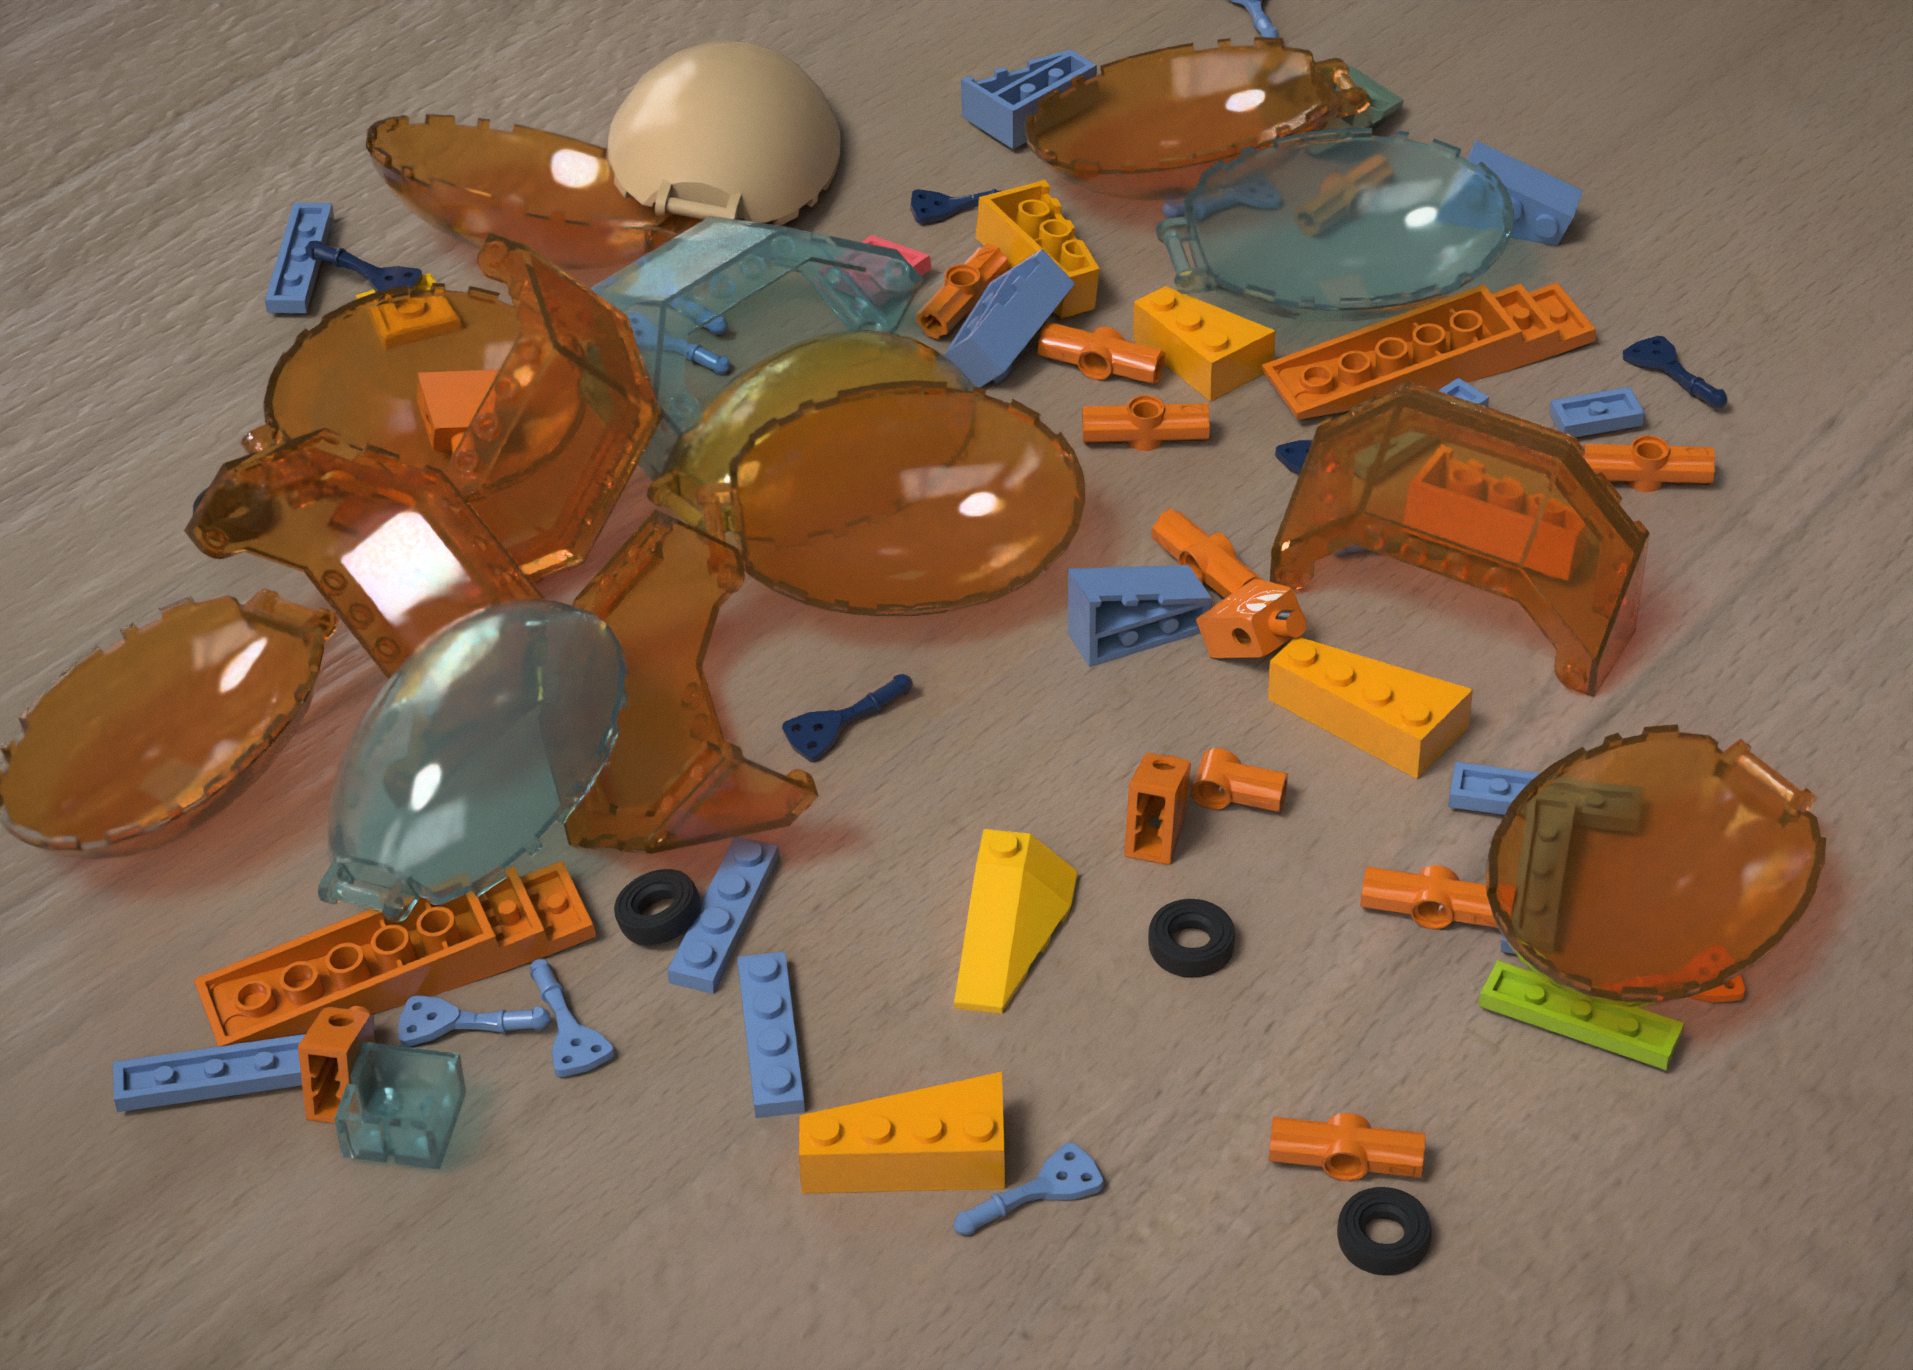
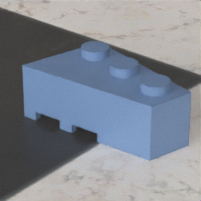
(1003, 101)
(1539, 201)
(1008, 318)
(1132, 609)

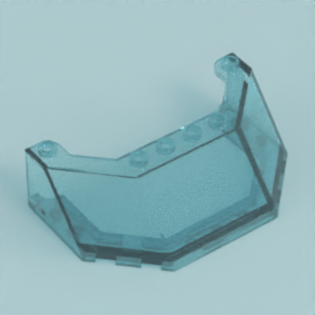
(720, 267)

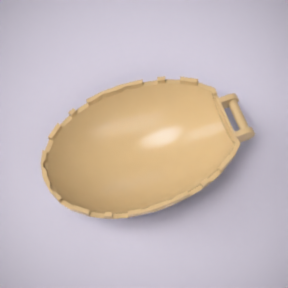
(725, 135)

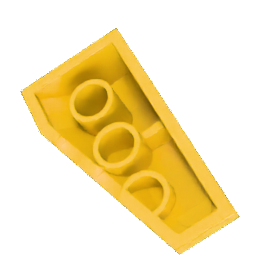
(1013, 909)

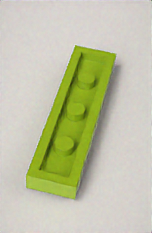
(1610, 1027)

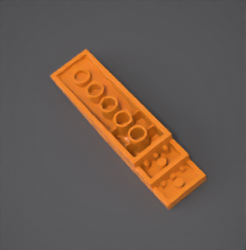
(1431, 346)
(387, 961)

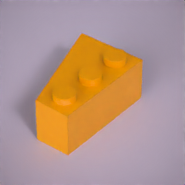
(1202, 342)

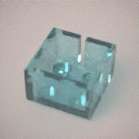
(400, 1105)

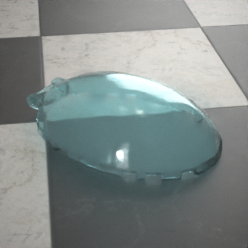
(1340, 226)
(473, 754)

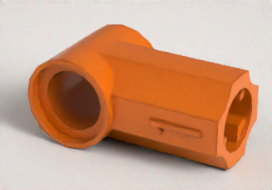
(1226, 780)

